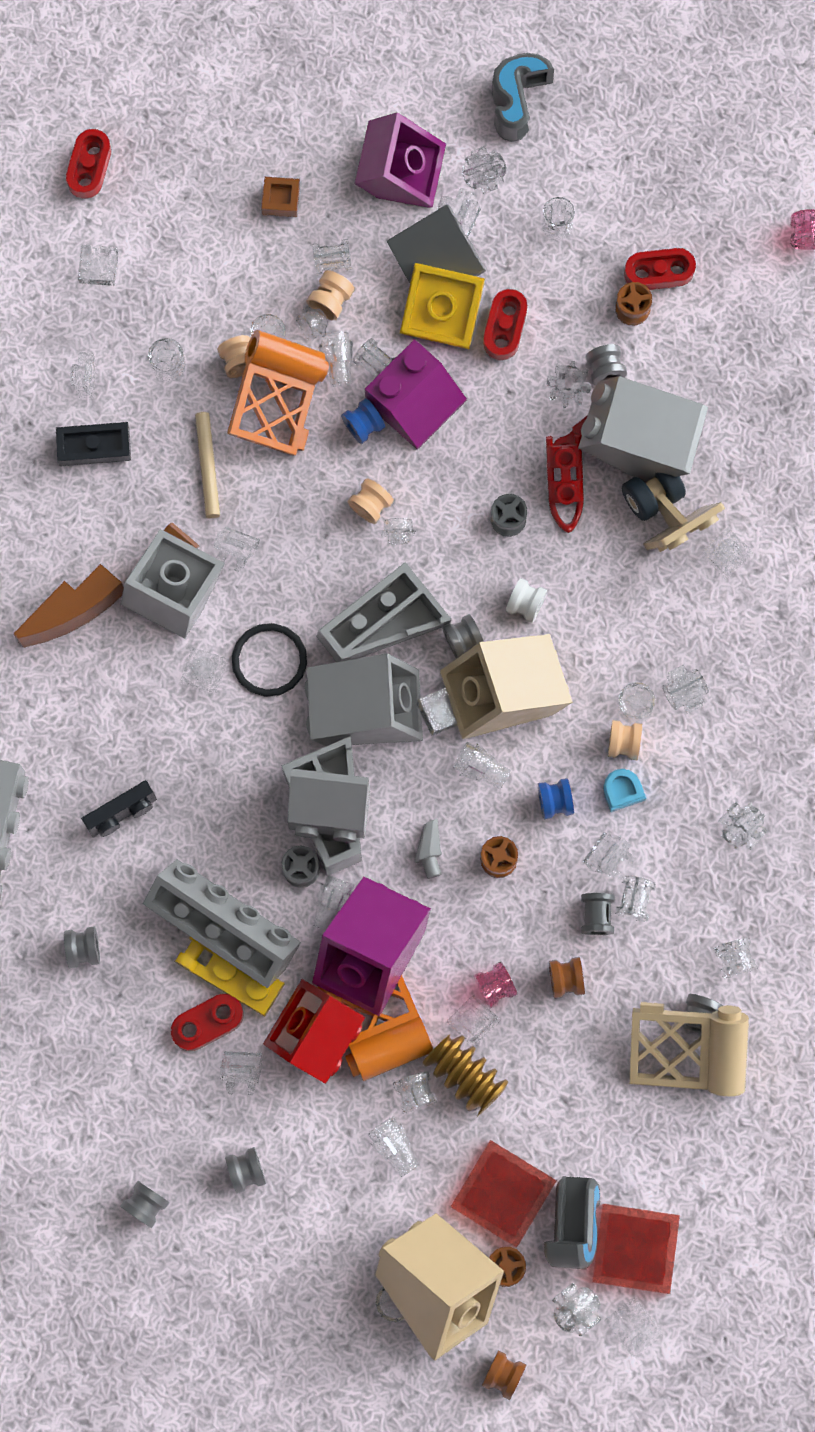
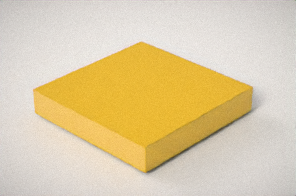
(442, 305)

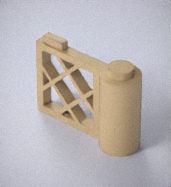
(721, 1053)

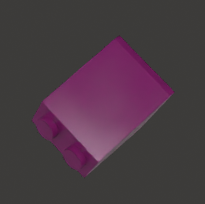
(370, 945)

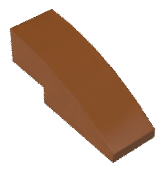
(70, 608)

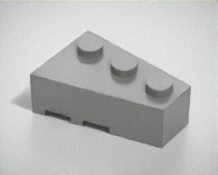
(383, 617)
(338, 760)

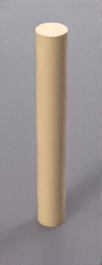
(207, 465)

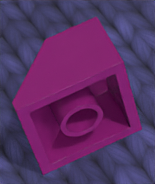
(400, 161)
(415, 394)

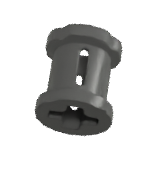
(597, 913)

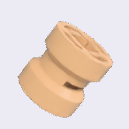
(331, 294)

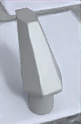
(429, 849)

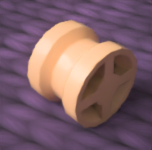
(233, 353)
(370, 501)
(625, 740)

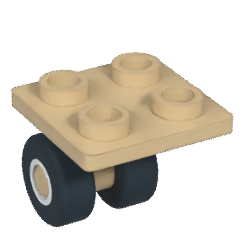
(660, 495)

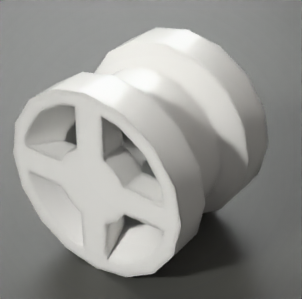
(526, 600)

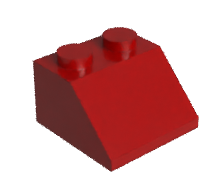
(314, 1031)

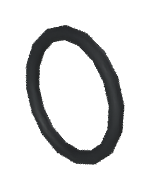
(275, 691)

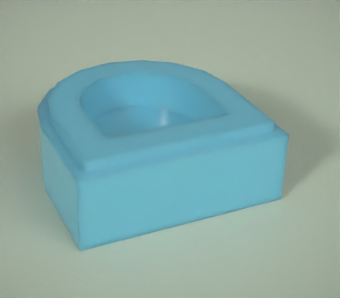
(622, 789)

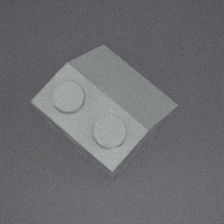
(171, 583)
(328, 805)

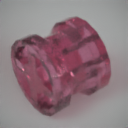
(804, 229)
(495, 985)

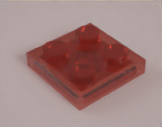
(503, 1194)
(636, 1249)

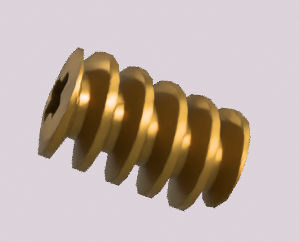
(465, 1073)

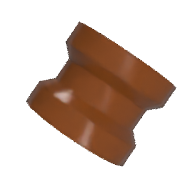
(635, 295)
(502, 850)
(566, 977)
(512, 1263)
(504, 1375)

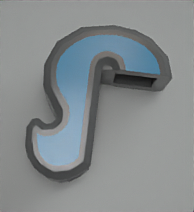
(508, 81)
(574, 1224)

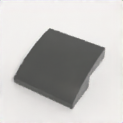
(436, 243)

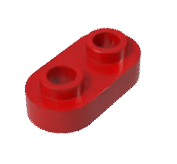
(88, 166)
(659, 265)
(505, 326)
(207, 1023)

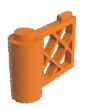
(285, 364)
(389, 1043)

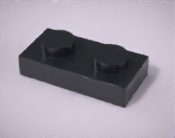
(93, 444)
(132, 802)

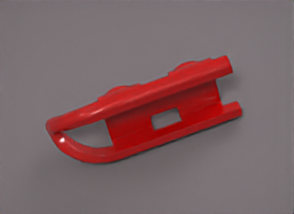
(566, 490)

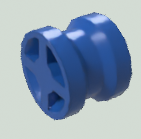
(363, 421)
(555, 798)

